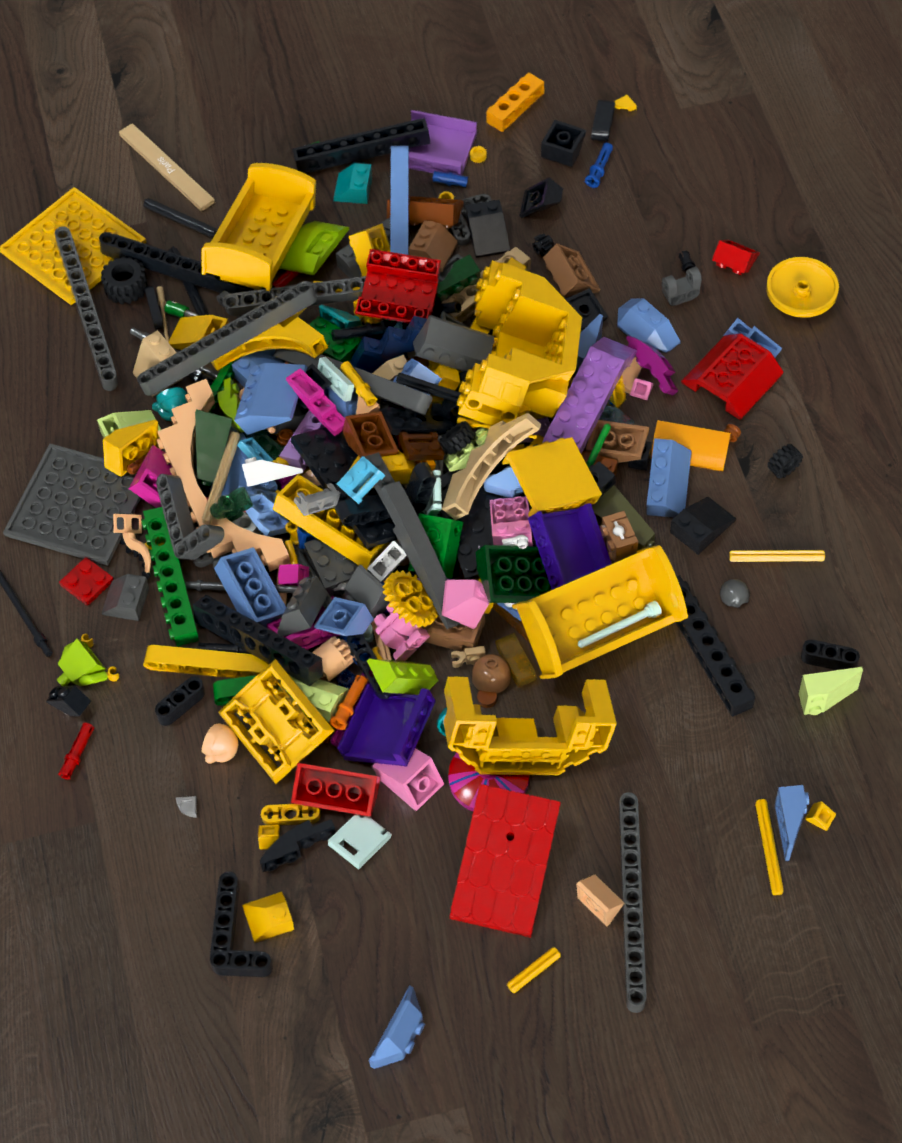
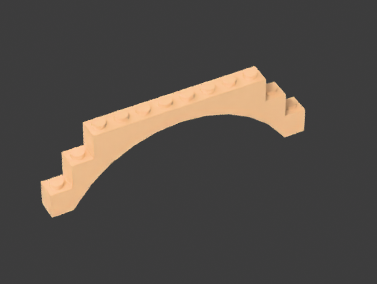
(179, 448)

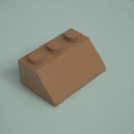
(433, 242)
(569, 271)

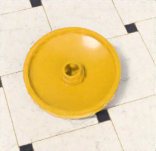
(802, 287)

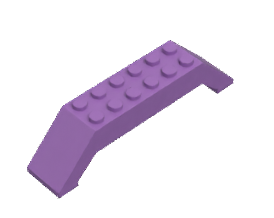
(590, 392)

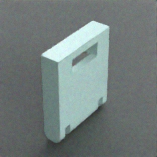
(434, 505)
(363, 835)

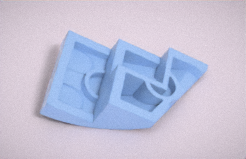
(263, 515)

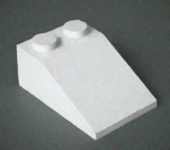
(263, 471)

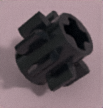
(542, 244)

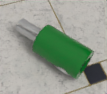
(178, 309)

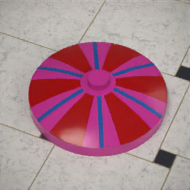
(465, 782)

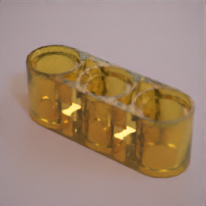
(513, 653)

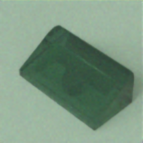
(269, 444)

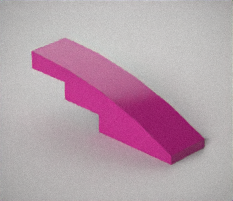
(316, 401)

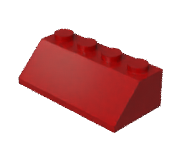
(335, 789)

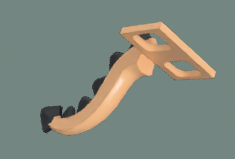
(132, 544)

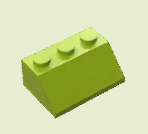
(402, 676)

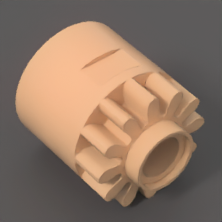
(335, 657)

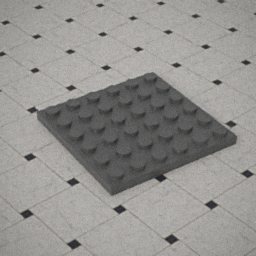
(73, 506)

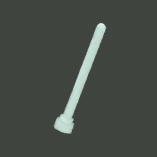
(651, 610)

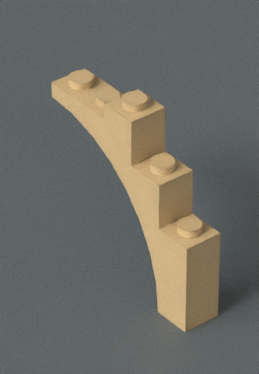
(482, 460)

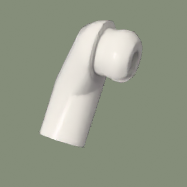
(520, 541)

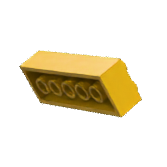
(324, 524)

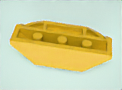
(398, 467)

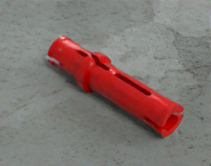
(73, 757)

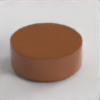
(486, 699)

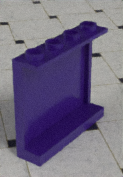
(569, 544)
(386, 728)

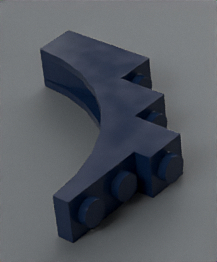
(395, 342)

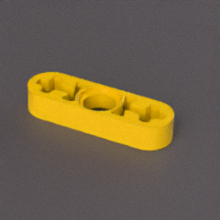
(286, 807)

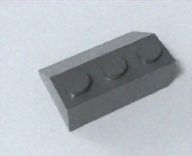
(303, 606)

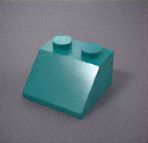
(354, 184)

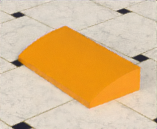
(707, 446)

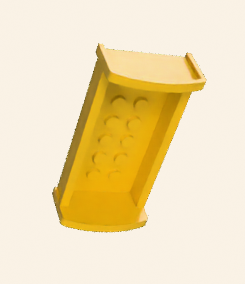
(260, 226)
(597, 601)

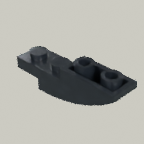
(288, 846)

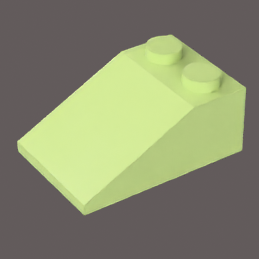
(825, 689)

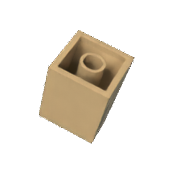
(151, 352)

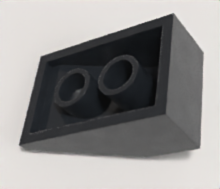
(487, 228)
(701, 524)

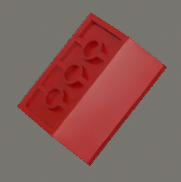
(398, 286)
(736, 373)

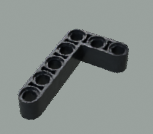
(372, 508)
(227, 932)

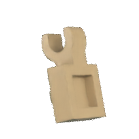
(469, 656)

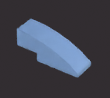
(755, 335)

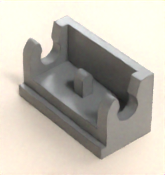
(318, 501)

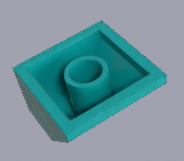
(338, 317)

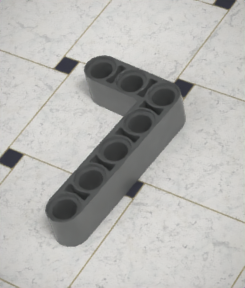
(184, 539)

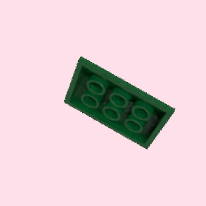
(511, 573)

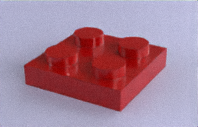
(86, 581)

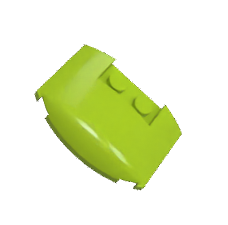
(313, 246)

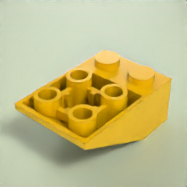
(195, 328)

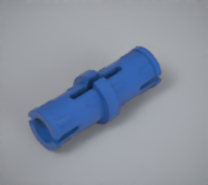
(450, 179)

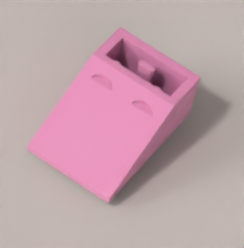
(510, 519)

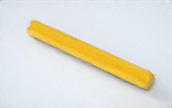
(776, 555)
(769, 847)

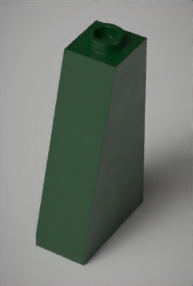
(211, 440)

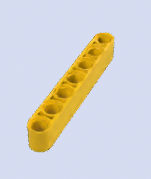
(202, 662)

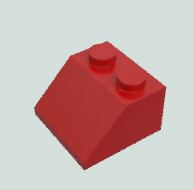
(735, 256)

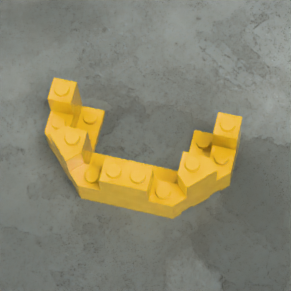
(513, 745)

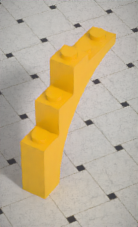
(294, 336)

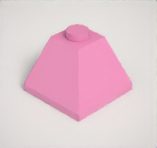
(464, 601)

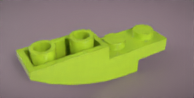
(229, 401)

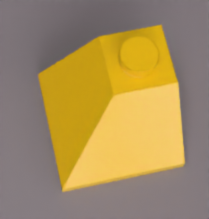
(268, 917)

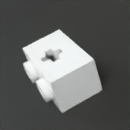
(387, 561)

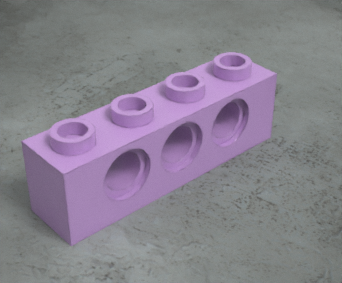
(289, 453)

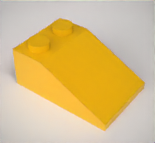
(128, 445)

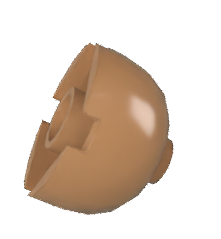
(491, 673)

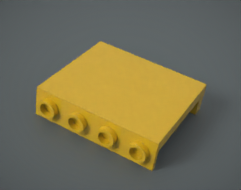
(553, 476)

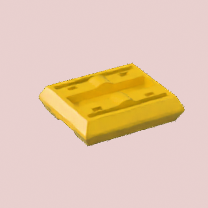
(276, 721)

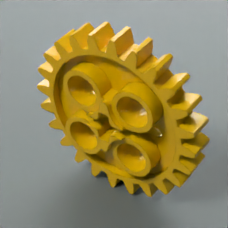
(404, 587)

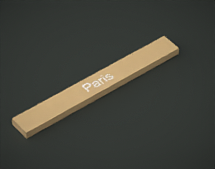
(167, 167)

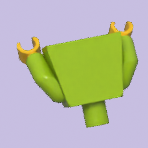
(82, 665)

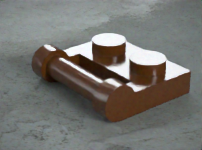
(421, 450)

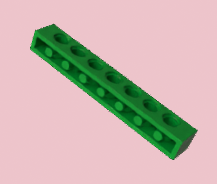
(186, 632)

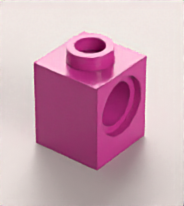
(292, 574)

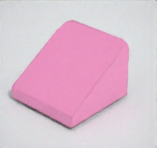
(641, 389)

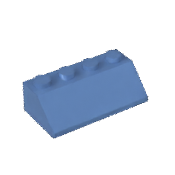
(668, 478)
(250, 586)

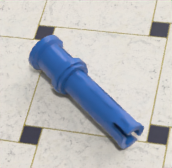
(605, 151)

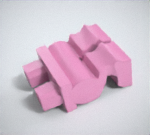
(395, 632)

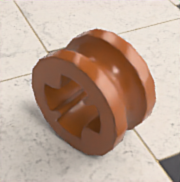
(734, 430)

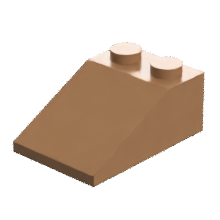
(623, 441)

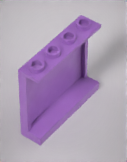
(448, 147)

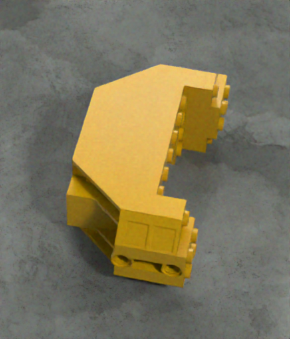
(531, 348)

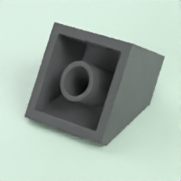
(367, 590)
(126, 597)

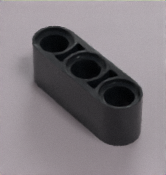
(603, 120)
(822, 649)
(182, 692)

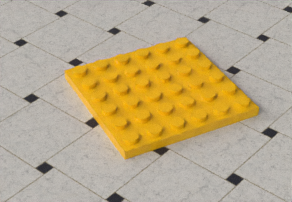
(36, 247)

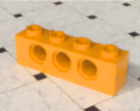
(515, 102)

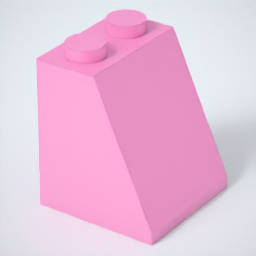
(412, 782)

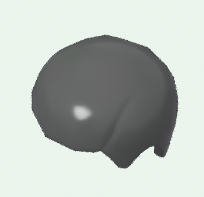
(734, 593)

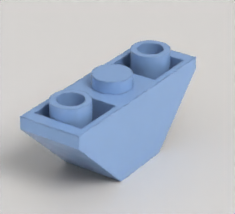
(503, 484)

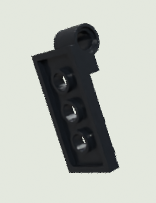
(587, 300)
(437, 419)

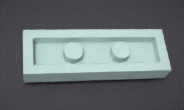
(340, 383)

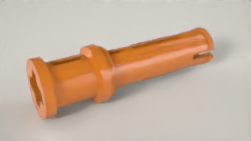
(345, 709)

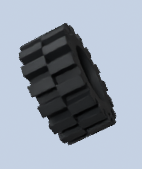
(457, 437)
(785, 461)

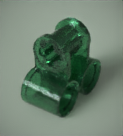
(231, 505)

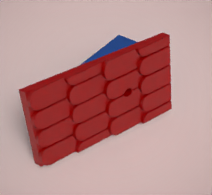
(505, 860)

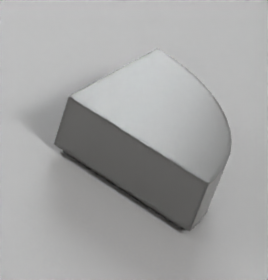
(187, 805)

